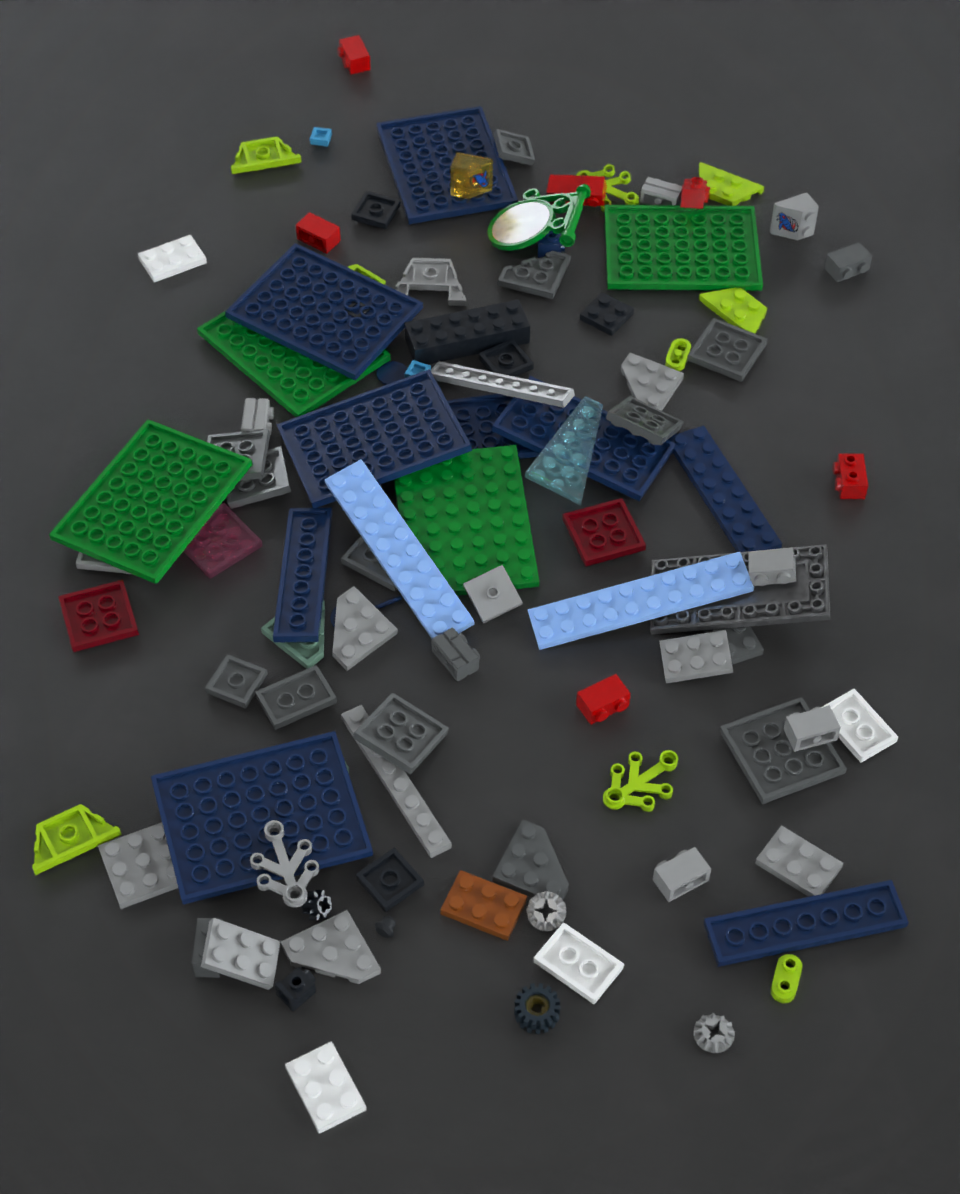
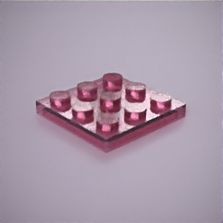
(222, 542)

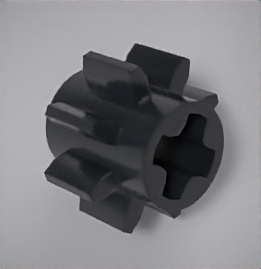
(317, 905)

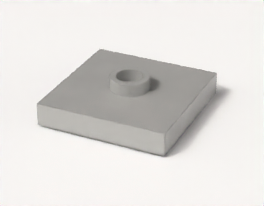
(492, 594)

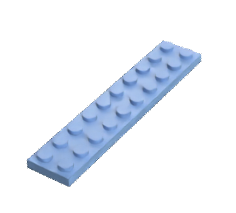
(398, 550)
(640, 600)

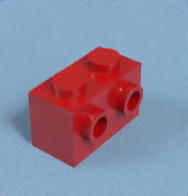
(694, 193)
(851, 476)

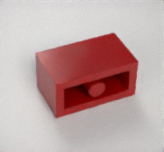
(354, 54)
(318, 232)
(603, 699)

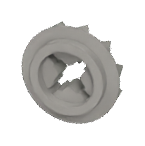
(554, 919)
(719, 1042)

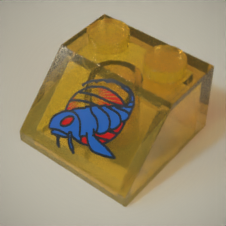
(471, 175)

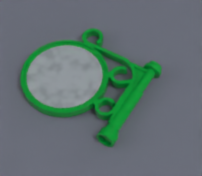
(534, 218)

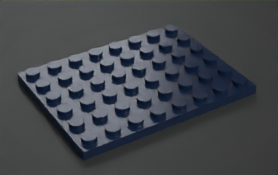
(421, 158)
(303, 308)
(389, 428)
(220, 810)

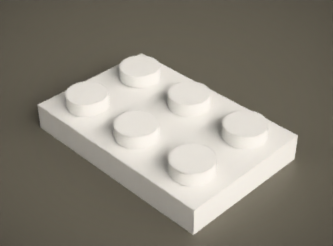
(172, 258)
(861, 726)
(578, 963)
(325, 1087)

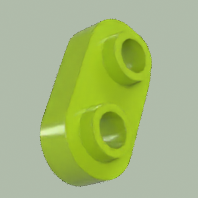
(678, 354)
(786, 976)

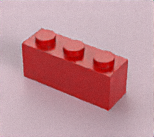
(569, 184)

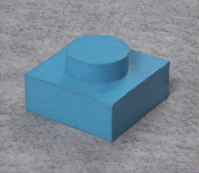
(320, 136)
(416, 367)

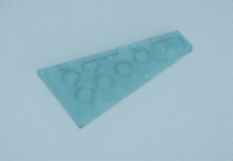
(567, 456)

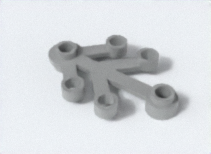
(285, 868)

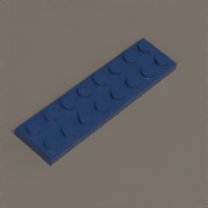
(723, 491)
(303, 575)
(805, 923)

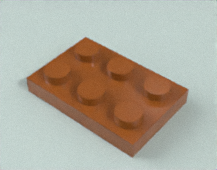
(483, 905)

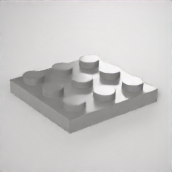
(139, 865)

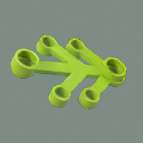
(612, 182)
(639, 783)

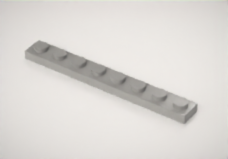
(502, 384)
(402, 791)

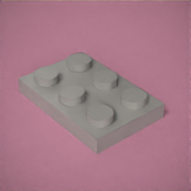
(696, 656)
(798, 863)
(240, 953)

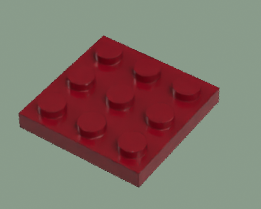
(604, 532)
(98, 615)

